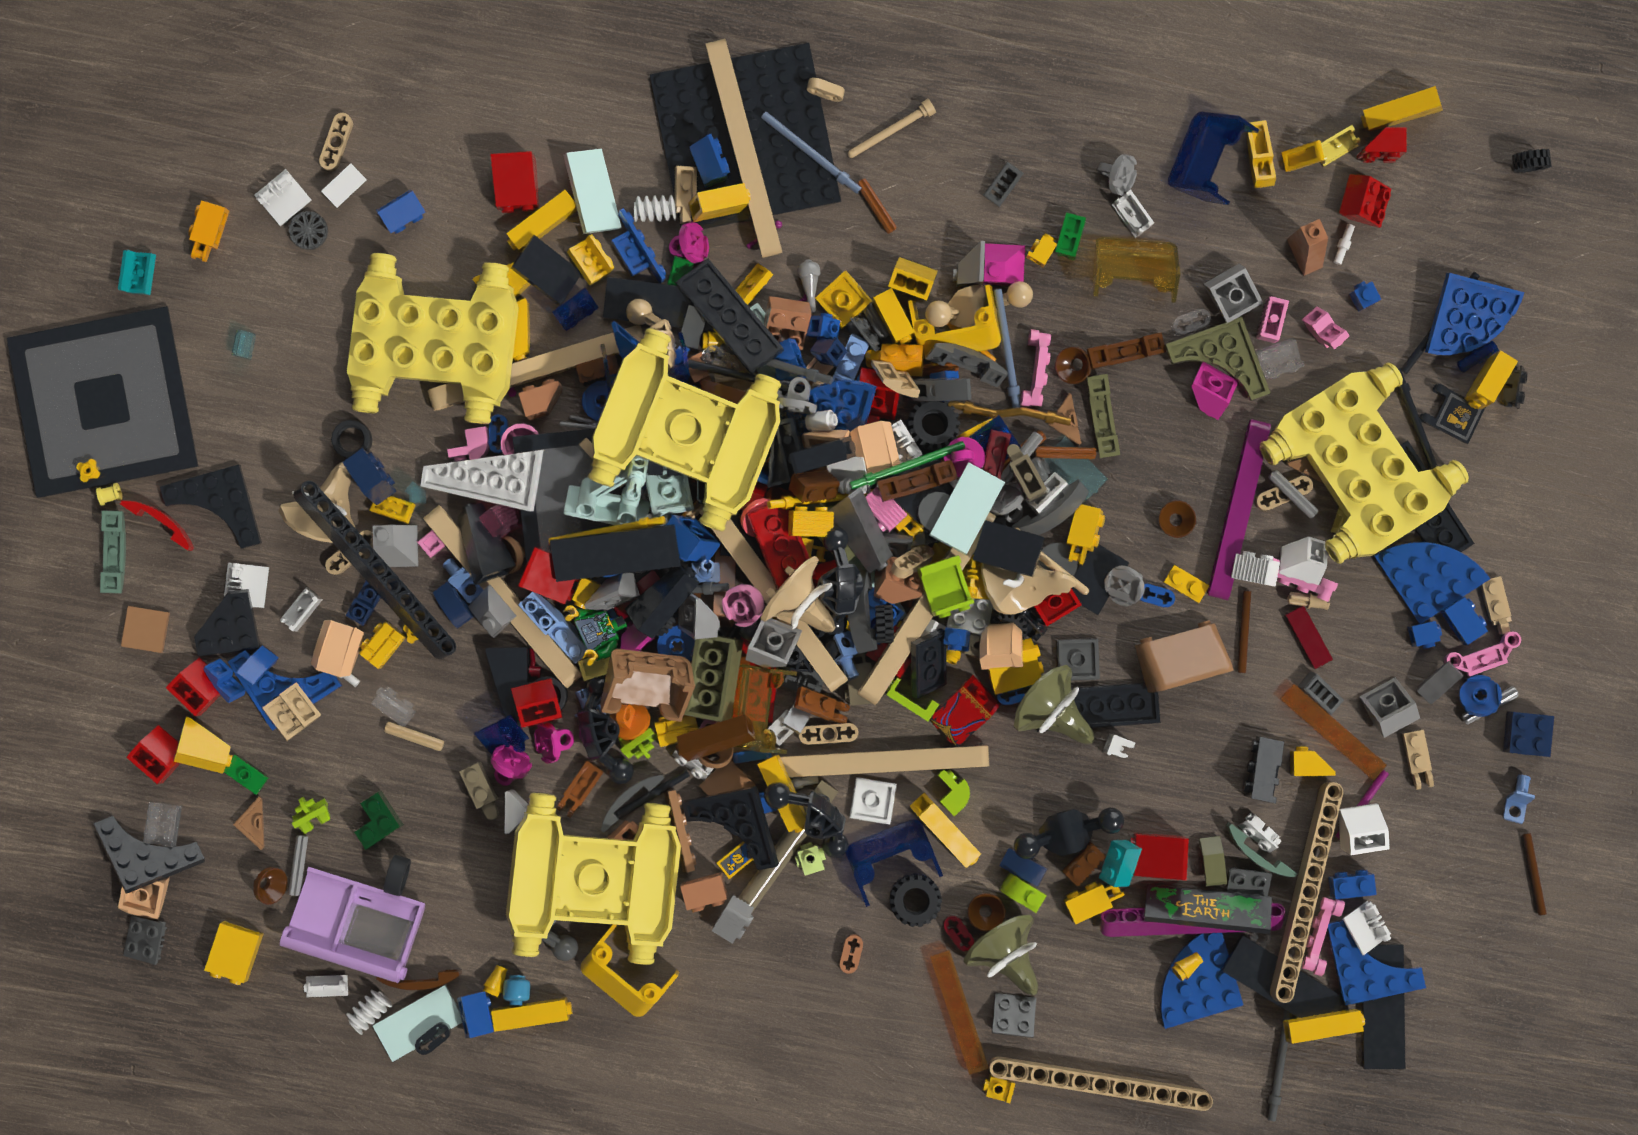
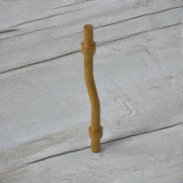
(1049, 417)

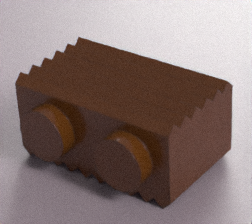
(593, 370)
(814, 486)
(1083, 864)

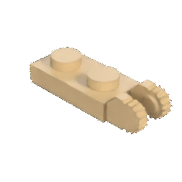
(1418, 757)

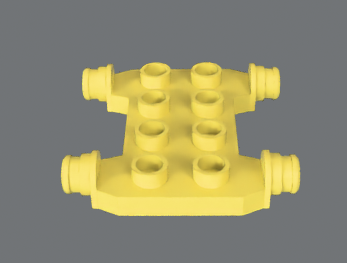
(432, 339)
(685, 429)
(1363, 463)
(592, 879)

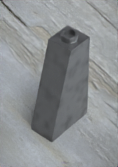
(863, 531)

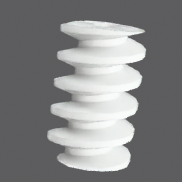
(654, 208)
(368, 1011)

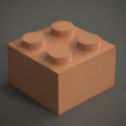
(704, 891)

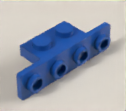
(634, 251)

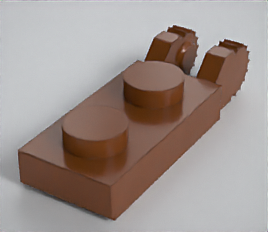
(820, 705)
(581, 786)

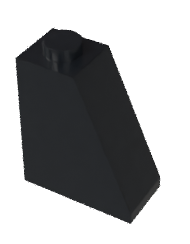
(822, 454)

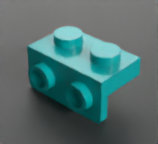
(136, 272)

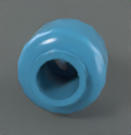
(516, 990)

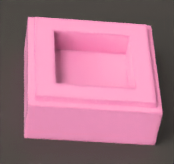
(431, 543)

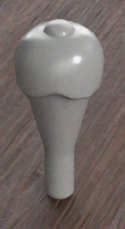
(809, 273)

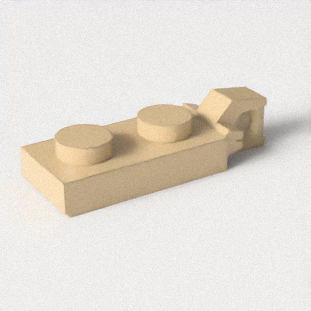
(685, 190)
(1497, 604)

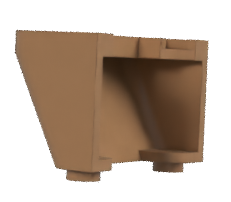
(1183, 658)
(648, 681)

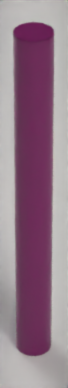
(1371, 791)

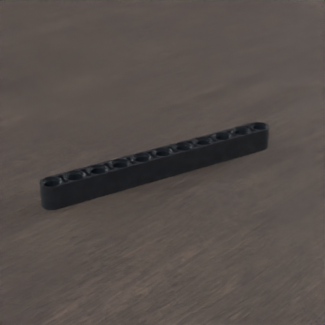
(365, 568)

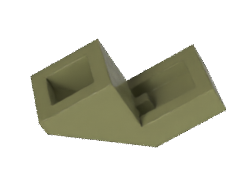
(1213, 861)

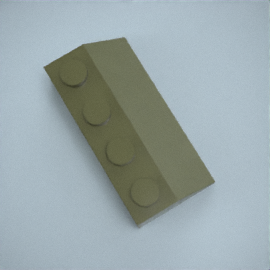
(715, 677)

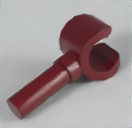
(534, 671)

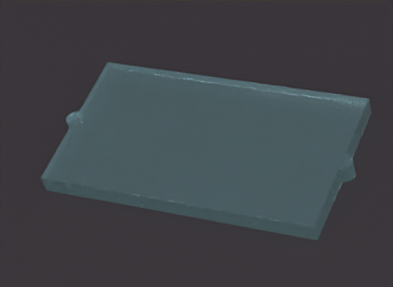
(1076, 469)

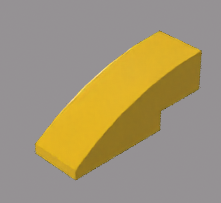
(1261, 156)

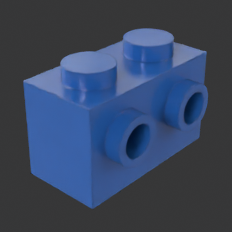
(401, 211)
(1464, 620)
(1352, 885)
(475, 1014)

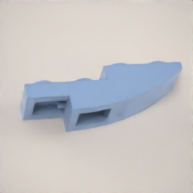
(851, 362)
(553, 622)

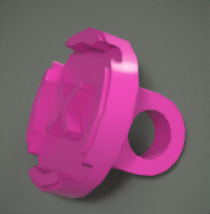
(692, 243)
(972, 453)
(548, 741)
(510, 764)

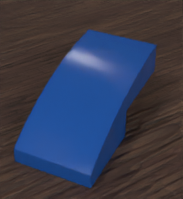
(256, 666)
(221, 678)

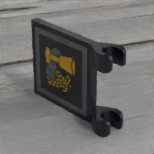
(1454, 416)

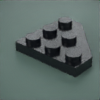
(229, 626)

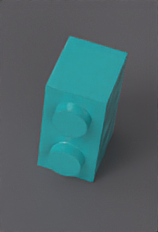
(1120, 863)

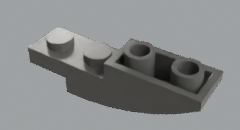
(942, 389)

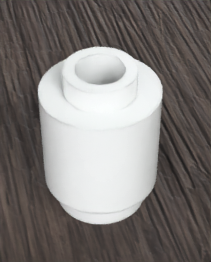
(821, 421)

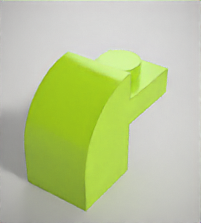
(959, 794)
(1022, 892)

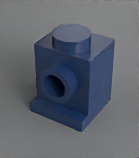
(829, 351)

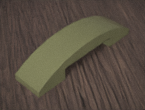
(1102, 416)

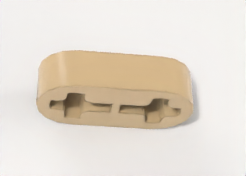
(825, 89)

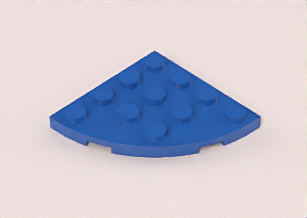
(1470, 314)
(847, 399)
(1430, 576)
(1206, 990)

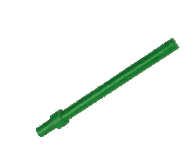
(871, 478)

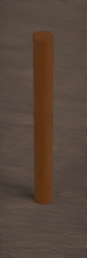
(1244, 633)
(1534, 874)

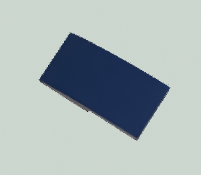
(363, 604)
(452, 605)
(1023, 868)

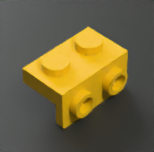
(591, 259)

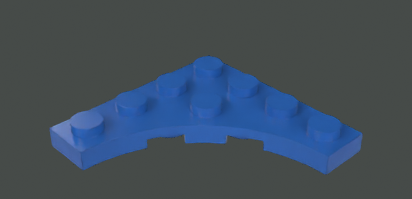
(272, 685)
(1363, 976)

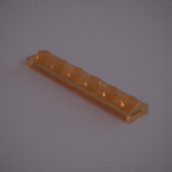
(1333, 732)
(959, 1012)

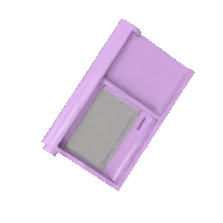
(352, 931)

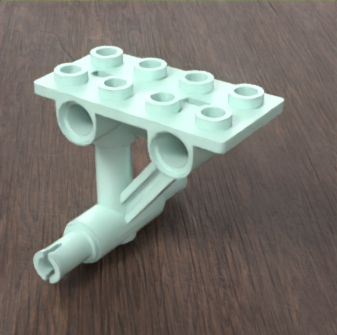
(595, 502)

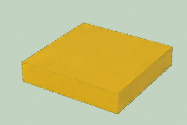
(844, 299)

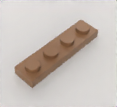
(679, 821)

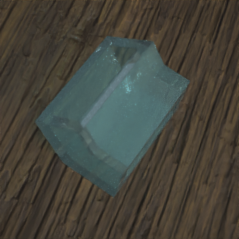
(243, 344)
(416, 493)

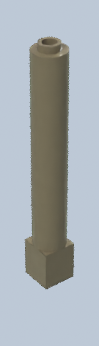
(784, 849)

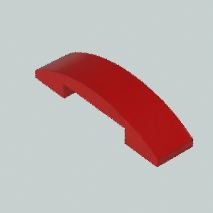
(179, 535)

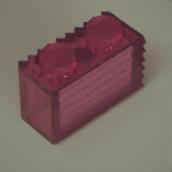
(501, 520)

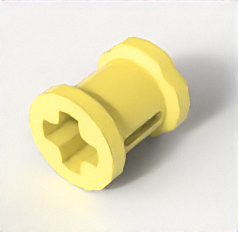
(109, 494)

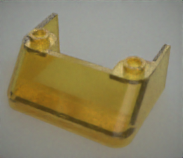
(1136, 261)
(754, 699)

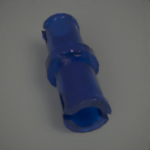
(1477, 356)

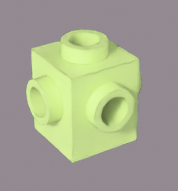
(810, 866)

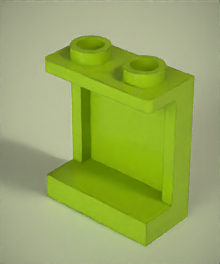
(945, 586)
(925, 713)

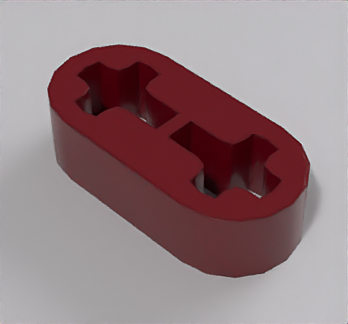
(962, 930)

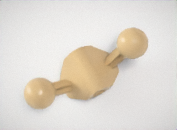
(967, 301)
(640, 313)

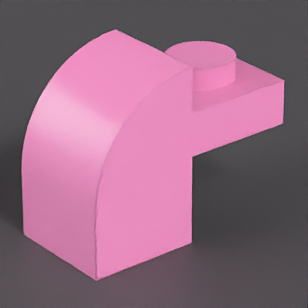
(1324, 329)
(476, 447)

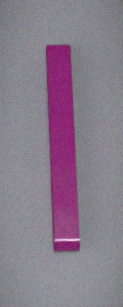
(1238, 509)
(1131, 923)

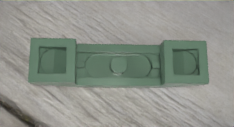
(113, 552)
(1239, 837)

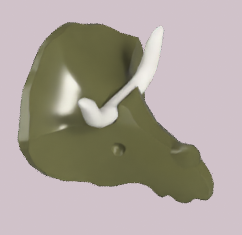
(1052, 707)
(1006, 952)

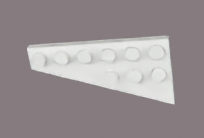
(497, 479)

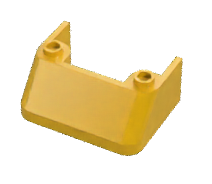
(981, 337)
(634, 1001)

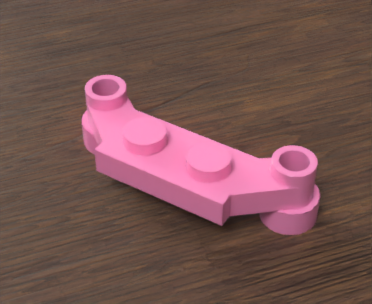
(1039, 378)
(1324, 589)
(1487, 657)
(1320, 925)

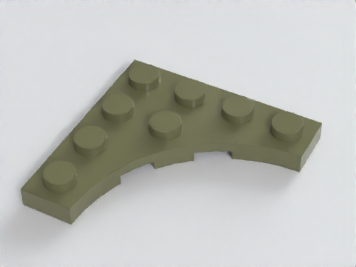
(1227, 348)

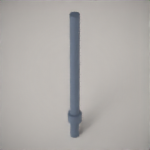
(842, 177)
(1013, 389)

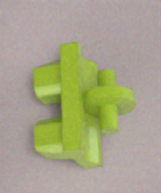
(640, 745)
(308, 810)

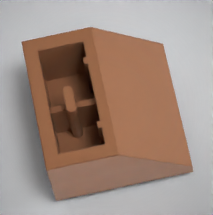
(787, 319)
(540, 400)
(896, 589)

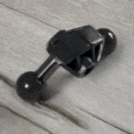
(845, 581)
(797, 660)
(600, 733)
(822, 817)
(1067, 832)

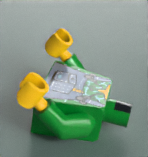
(596, 631)

